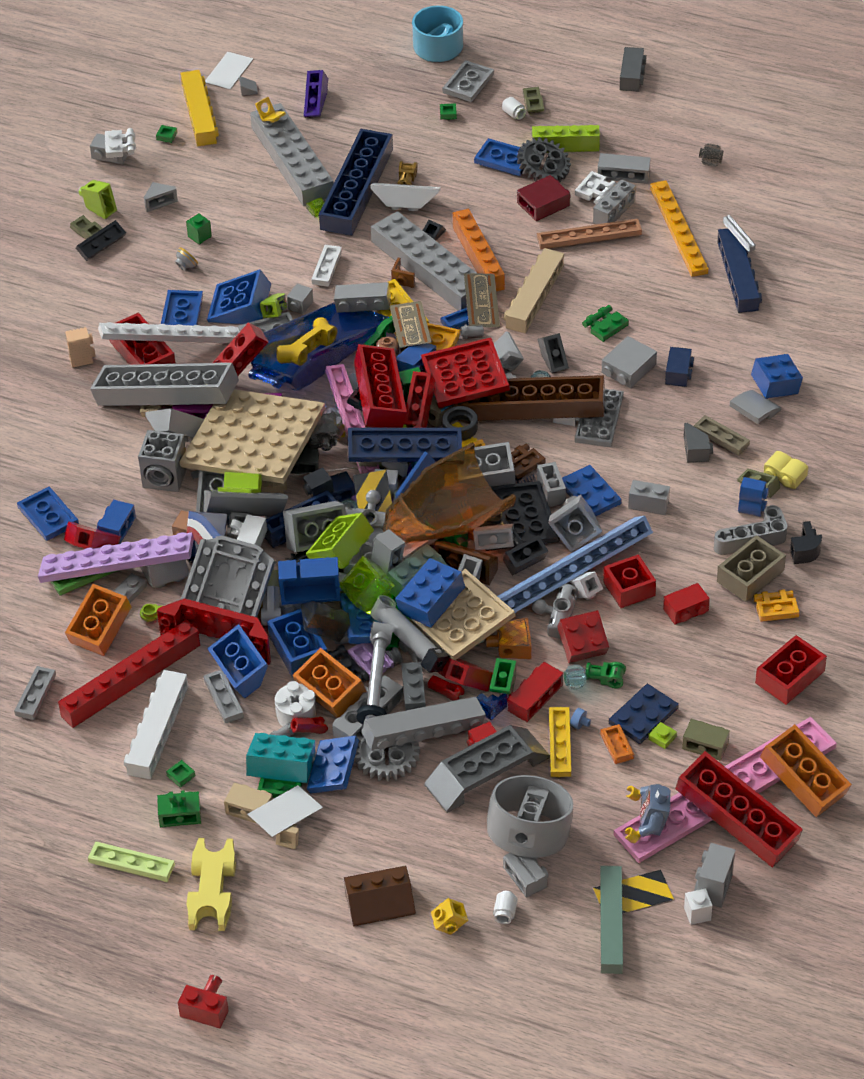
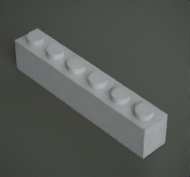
(423, 723)

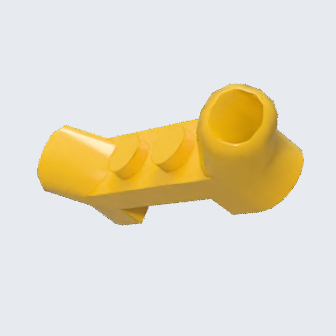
(298, 351)

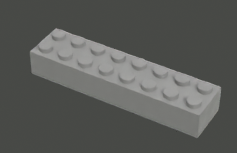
(293, 156)
(422, 256)
(164, 384)

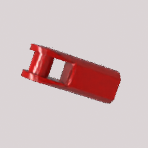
(445, 688)
(309, 725)

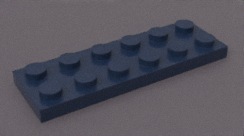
(401, 444)

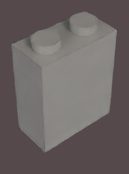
(629, 362)

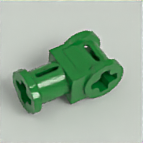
(607, 673)

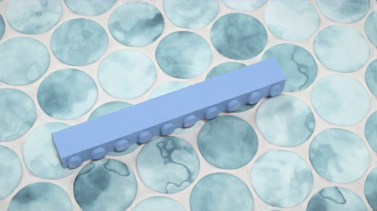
(576, 563)

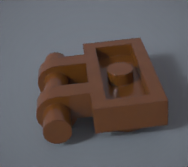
(526, 461)

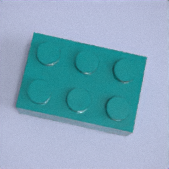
(280, 757)

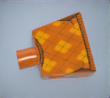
(512, 640)

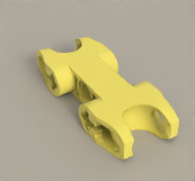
(211, 898)

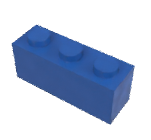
(411, 356)

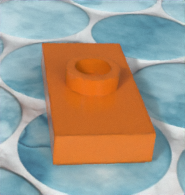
(617, 744)

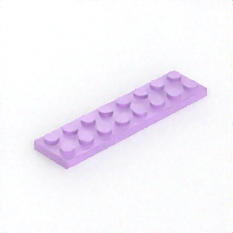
(116, 557)

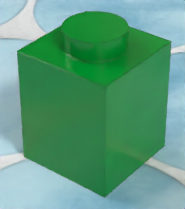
(199, 228)

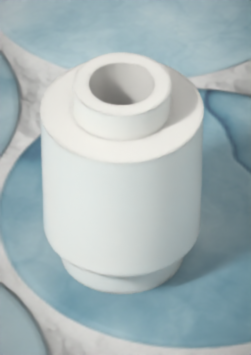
(513, 108)
(505, 907)

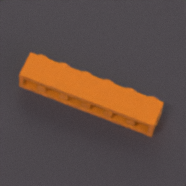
(477, 247)

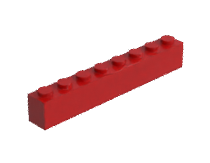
(129, 673)

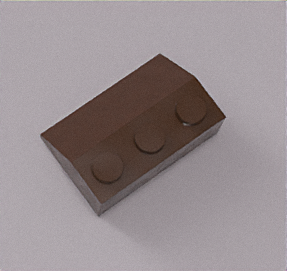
(454, 553)
(379, 895)

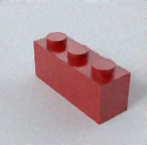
(419, 399)
(535, 691)

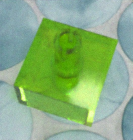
(365, 584)

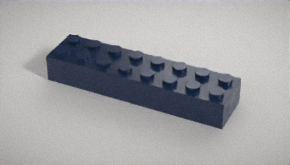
(353, 184)

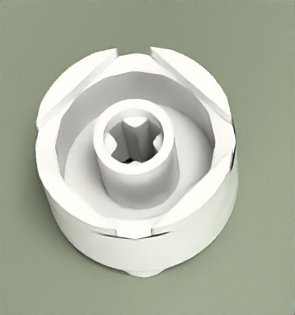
(294, 702)

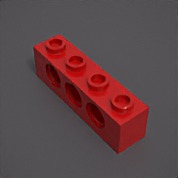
(243, 348)

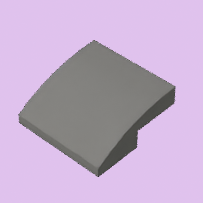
(754, 406)

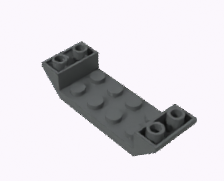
(482, 763)

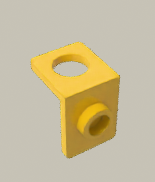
(271, 115)

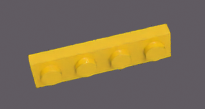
(560, 742)

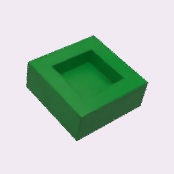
(448, 111)
(166, 133)
(180, 773)

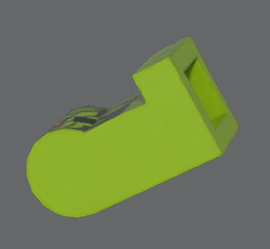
(275, 305)

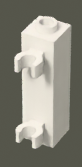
(251, 531)

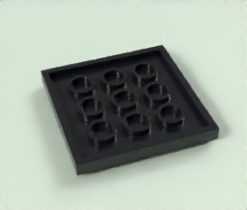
(528, 514)

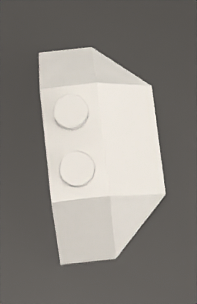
(404, 195)

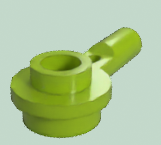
(149, 612)

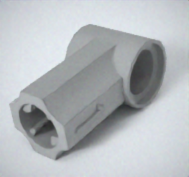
(271, 605)

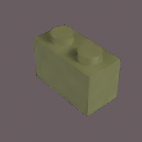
(706, 737)

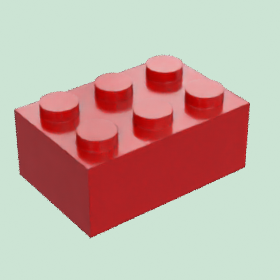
(790, 669)

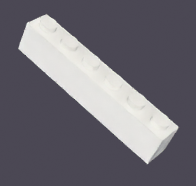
(156, 724)

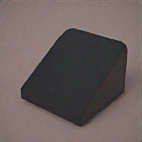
(434, 229)

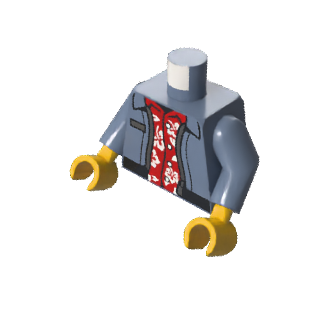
(653, 810)

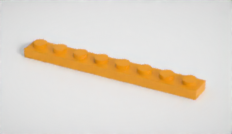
(679, 229)

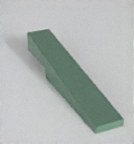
(611, 920)

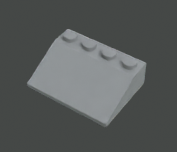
(255, 504)

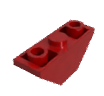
(88, 537)
(467, 674)

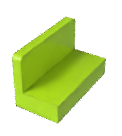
(241, 482)

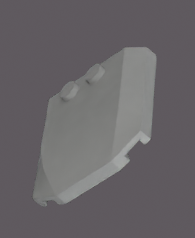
(229, 575)

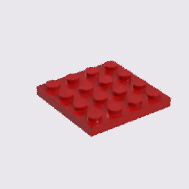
(465, 372)

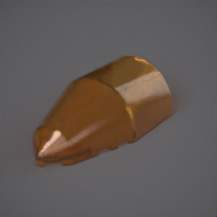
(445, 500)

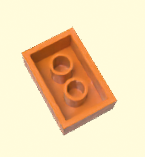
(98, 619)
(331, 682)

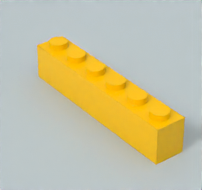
(199, 108)

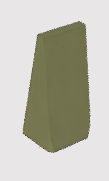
(772, 482)

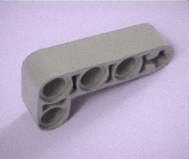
(772, 530)

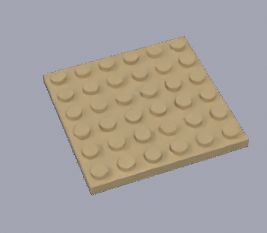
(253, 435)

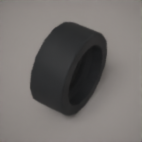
(462, 413)

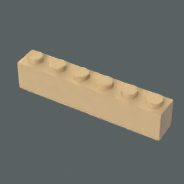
(534, 290)

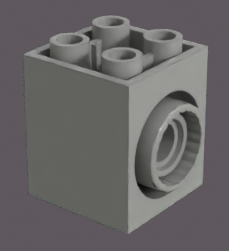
(160, 460)

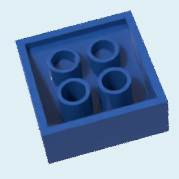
(239, 299)

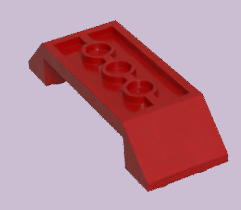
(213, 622)

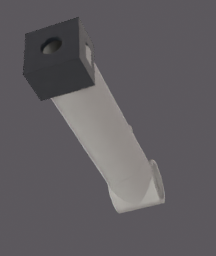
(432, 657)

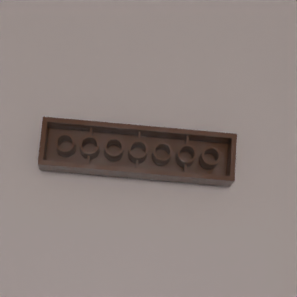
(543, 399)

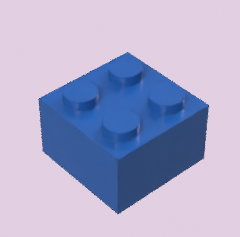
(776, 376)

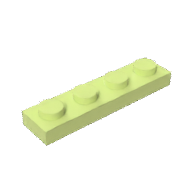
(131, 861)

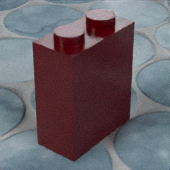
(543, 198)

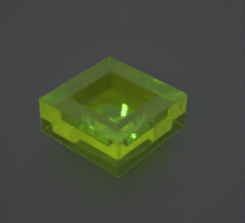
(315, 206)

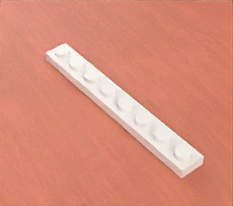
(164, 332)

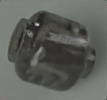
(711, 154)

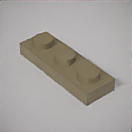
(723, 435)

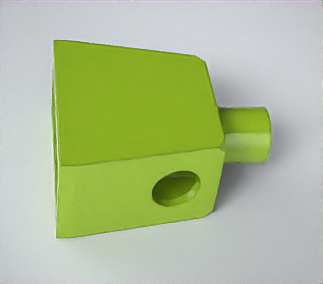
(98, 198)

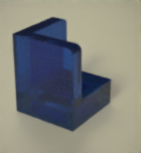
(492, 705)

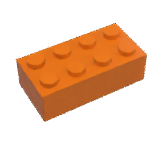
(805, 770)

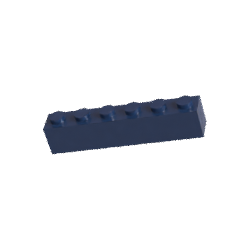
(739, 272)

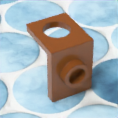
(404, 278)

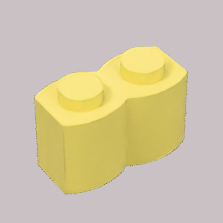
(788, 470)

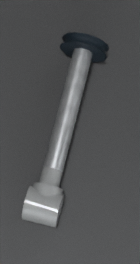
(380, 638)

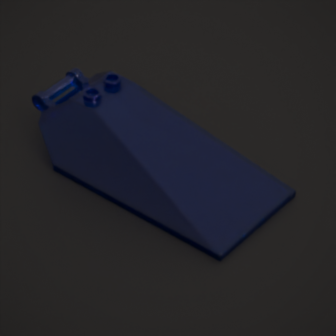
(352, 330)

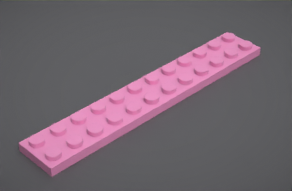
(686, 817)

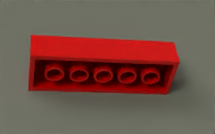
(380, 387)
(738, 809)

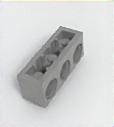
(614, 203)

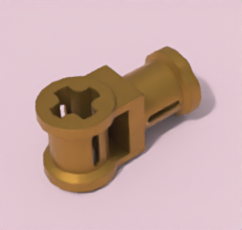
(407, 173)

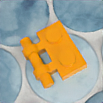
(776, 605)

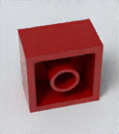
(629, 581)
(583, 636)

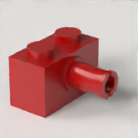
(204, 1004)

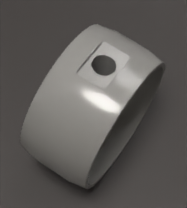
(525, 833)

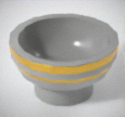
(185, 259)

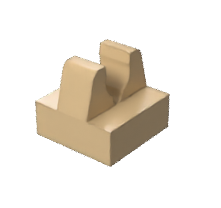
(288, 837)

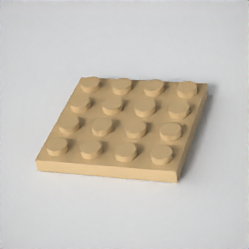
(468, 619)

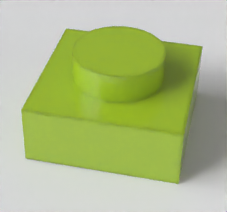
(662, 735)

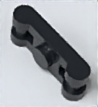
(348, 662)

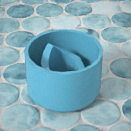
(437, 33)

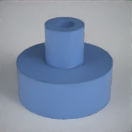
(579, 719)

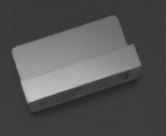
(493, 537)

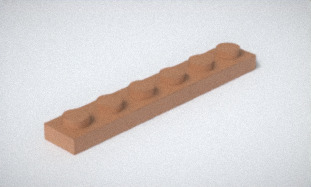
(589, 234)

